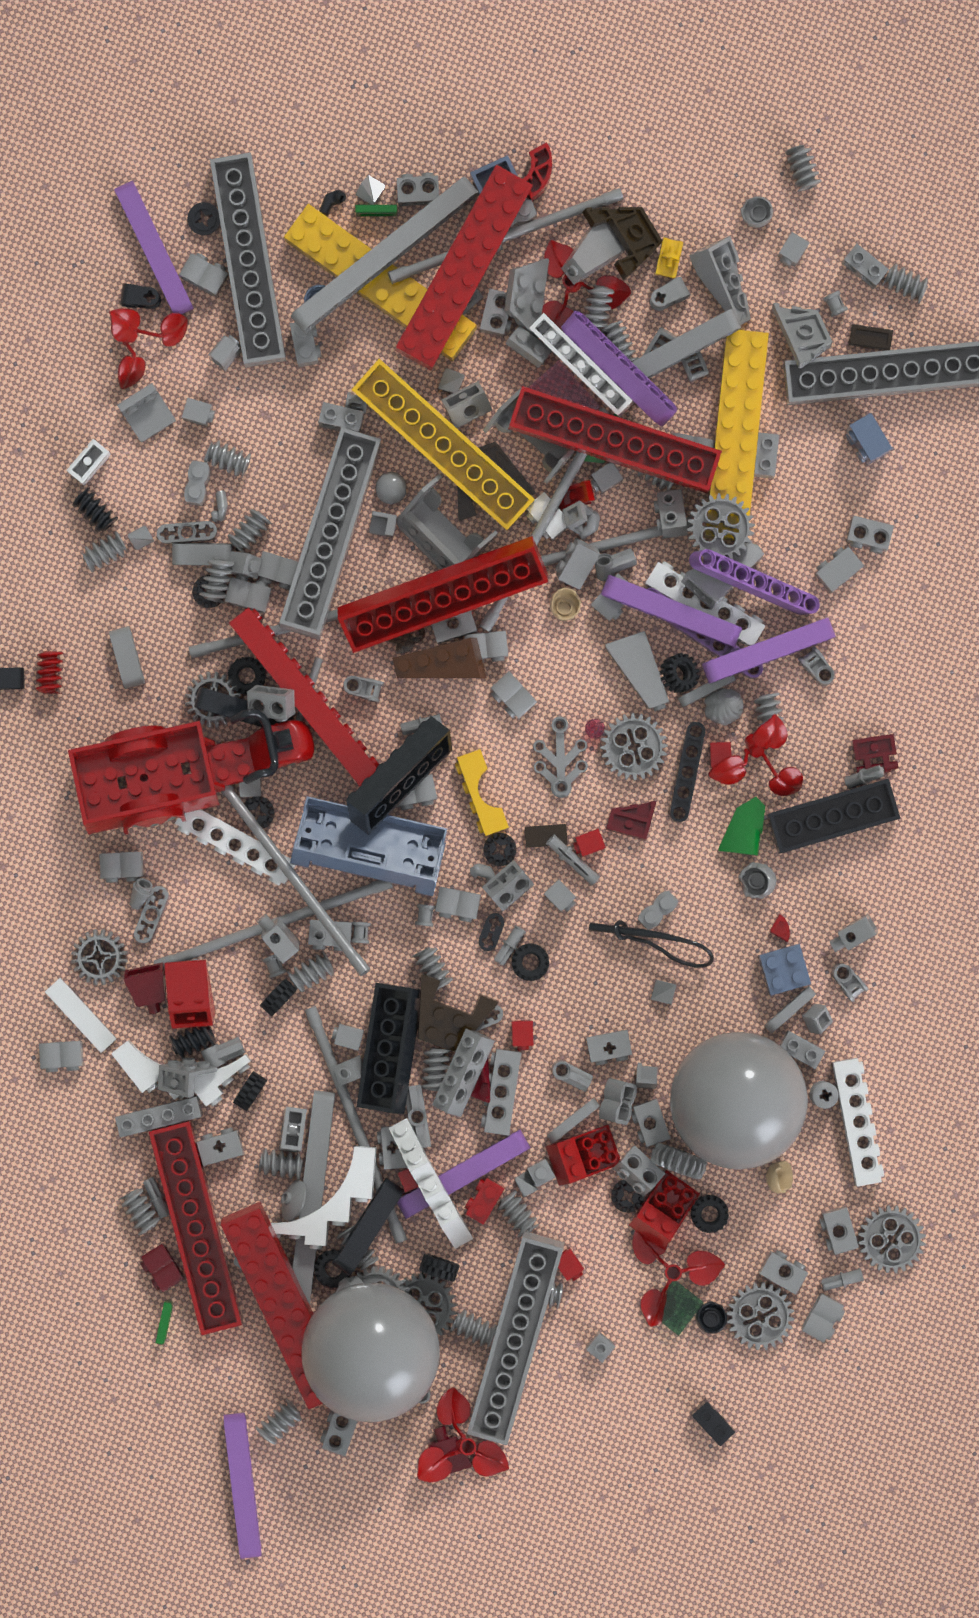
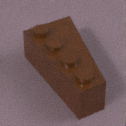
(449, 660)

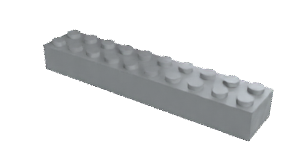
(248, 260)
(882, 373)
(330, 533)
(515, 1338)

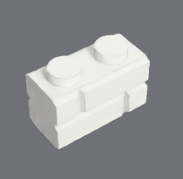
(88, 462)

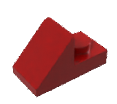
(578, 492)

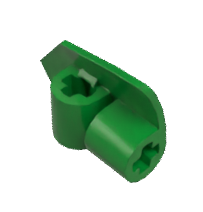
(745, 829)

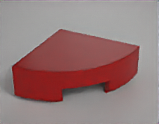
(781, 928)

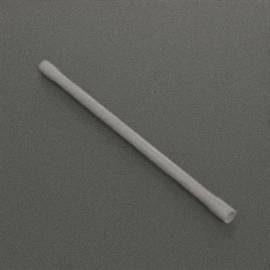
(603, 200)
(493, 613)
(374, 887)
(354, 958)
(316, 1024)

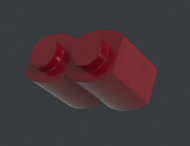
(162, 1268)

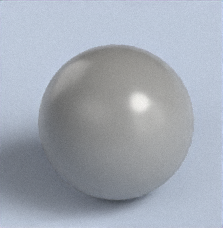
(738, 1100)
(370, 1352)

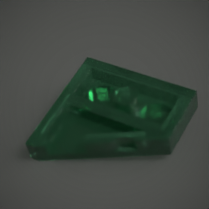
(679, 1307)

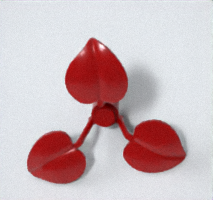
(558, 313)
(125, 329)
(772, 735)
(702, 1269)
(488, 1458)

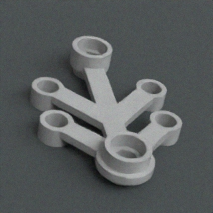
(560, 761)

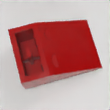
(189, 994)
(583, 1155)
(664, 1209)

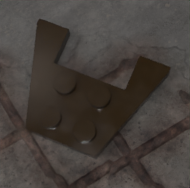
(633, 231)
(497, 455)
(445, 1024)

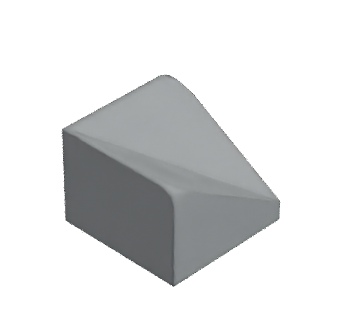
(370, 190)
(451, 381)
(140, 537)
(250, 790)
(663, 992)
(817, 1019)
(525, 1183)

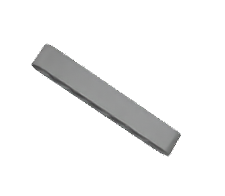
(688, 344)

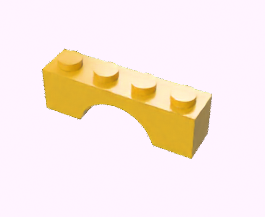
(491, 818)

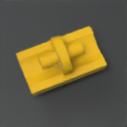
(669, 258)

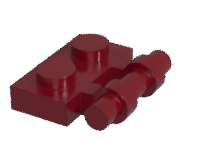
(875, 747)

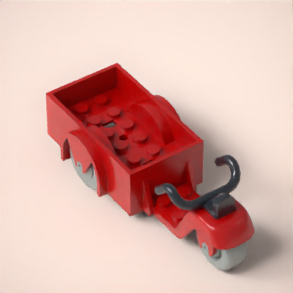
(154, 776)

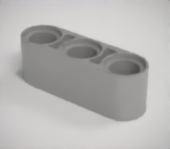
(199, 553)
(127, 657)

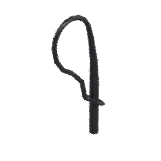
(630, 932)

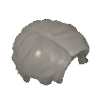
(724, 706)
(757, 880)

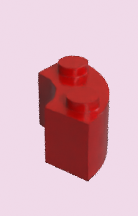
(540, 170)

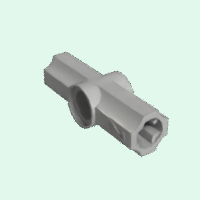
(415, 1102)

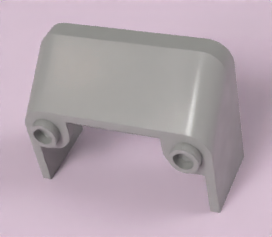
(555, 455)
(435, 533)

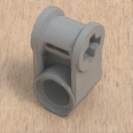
(672, 292)
(816, 666)
(365, 688)
(849, 982)

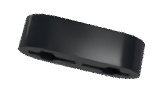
(486, 930)

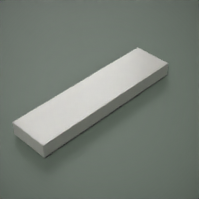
(80, 1015)

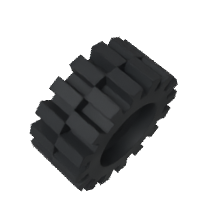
(246, 662)
(671, 677)
(534, 974)
(278, 997)
(250, 1091)
(700, 1204)
(439, 1267)
(322, 1276)

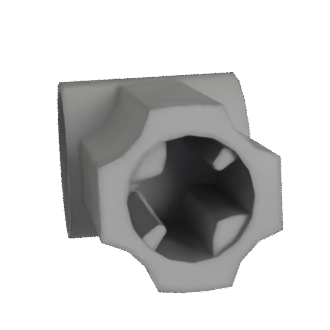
(610, 564)
(219, 1054)
(573, 1075)

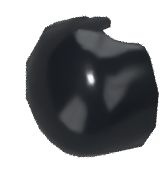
(711, 1317)

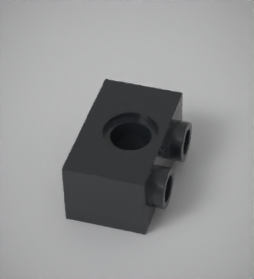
(712, 1422)

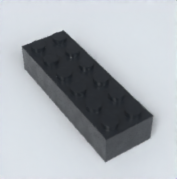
(399, 775)
(833, 816)
(389, 1048)

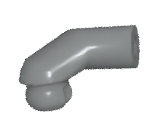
(222, 505)
(591, 526)
(482, 871)

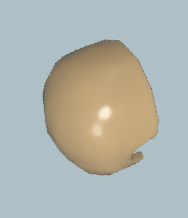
(565, 604)
(779, 1177)

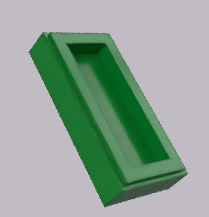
(376, 210)
(164, 1322)

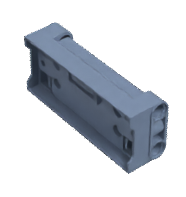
(393, 852)

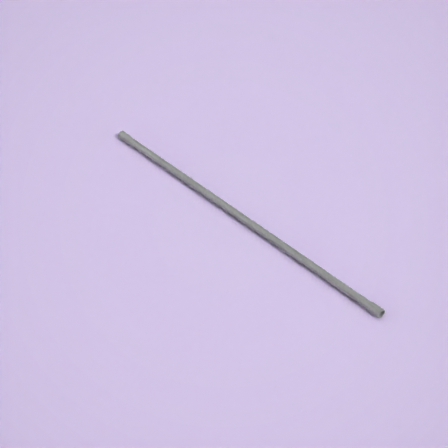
(207, 648)

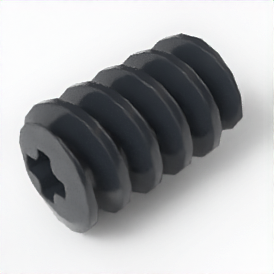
(94, 511)
(192, 1040)

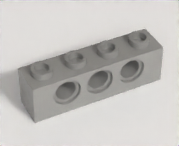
(463, 1072)
(159, 1116)
(502, 1124)

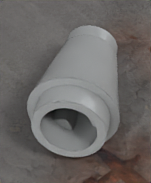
(140, 892)

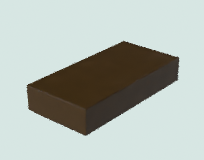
(870, 337)
(538, 835)

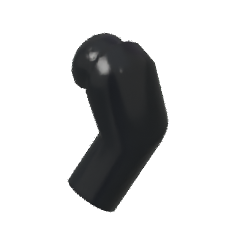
(331, 199)

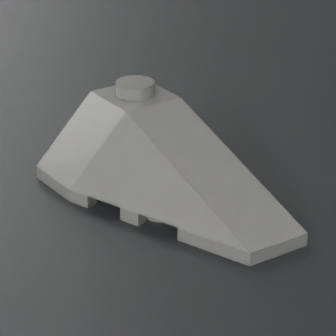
(719, 272)

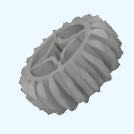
(210, 716)
(100, 966)
(678, 1161)

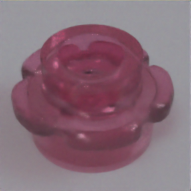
(591, 726)

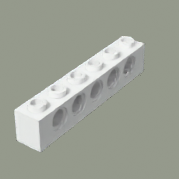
(581, 365)
(656, 581)
(223, 845)
(861, 1175)

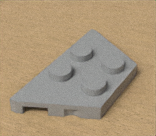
(526, 293)
(803, 332)

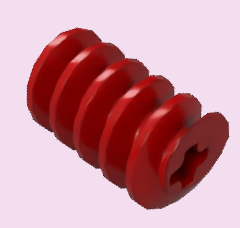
(49, 672)

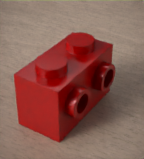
(485, 1200)

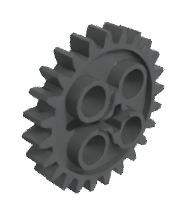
(427, 1288)

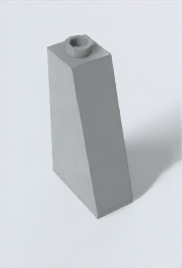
(594, 251)
(712, 590)
(638, 665)

